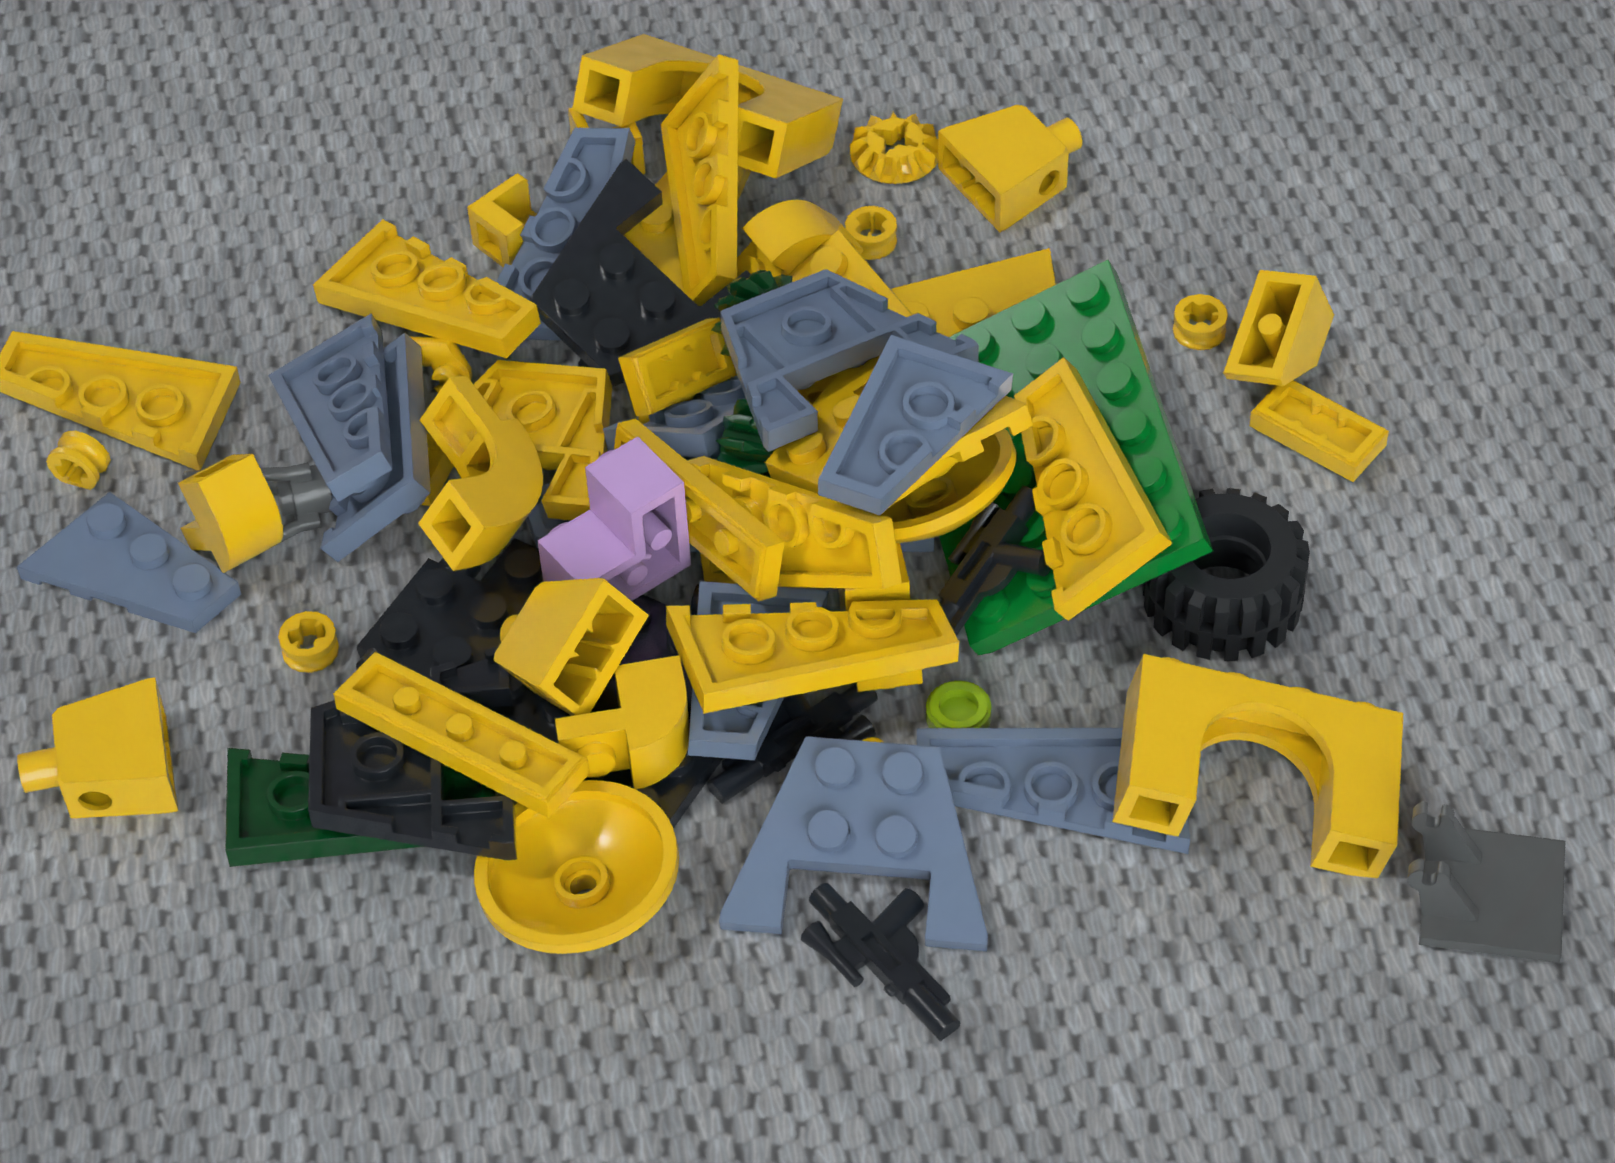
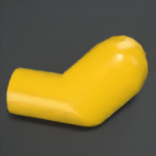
(443, 358)

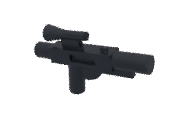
(990, 557)
(787, 732)
(885, 949)

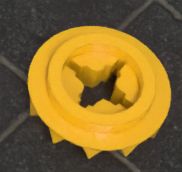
(901, 163)

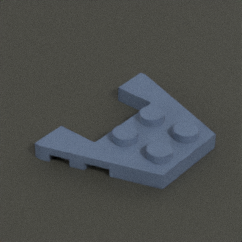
(809, 333)
(863, 814)

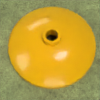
(957, 495)
(596, 840)

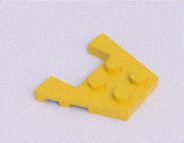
(564, 417)
(804, 459)

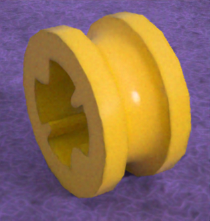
(873, 218)
(1201, 335)
(78, 459)
(292, 635)

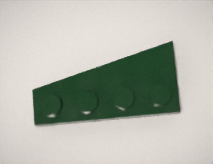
(271, 816)

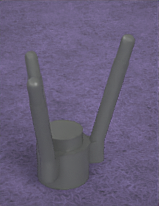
(299, 492)

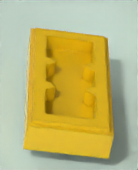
(676, 367)
(1319, 429)

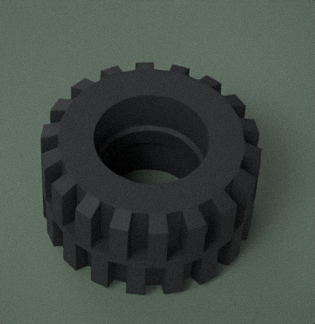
(1235, 611)

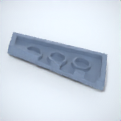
(571, 190)
(342, 406)
(408, 482)
(1042, 778)

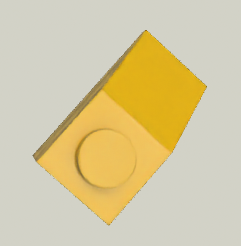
(1280, 329)

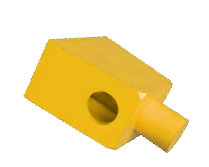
(1007, 161)
(569, 640)
(108, 755)

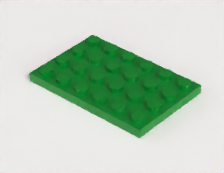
(1095, 331)

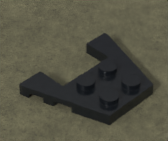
(607, 293)
(394, 793)

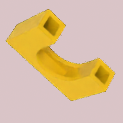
(645, 76)
(1339, 745)

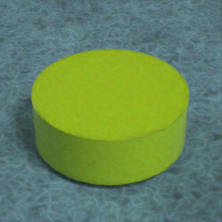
(958, 706)

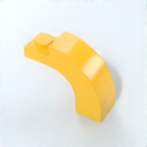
(497, 472)

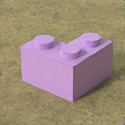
(633, 527)

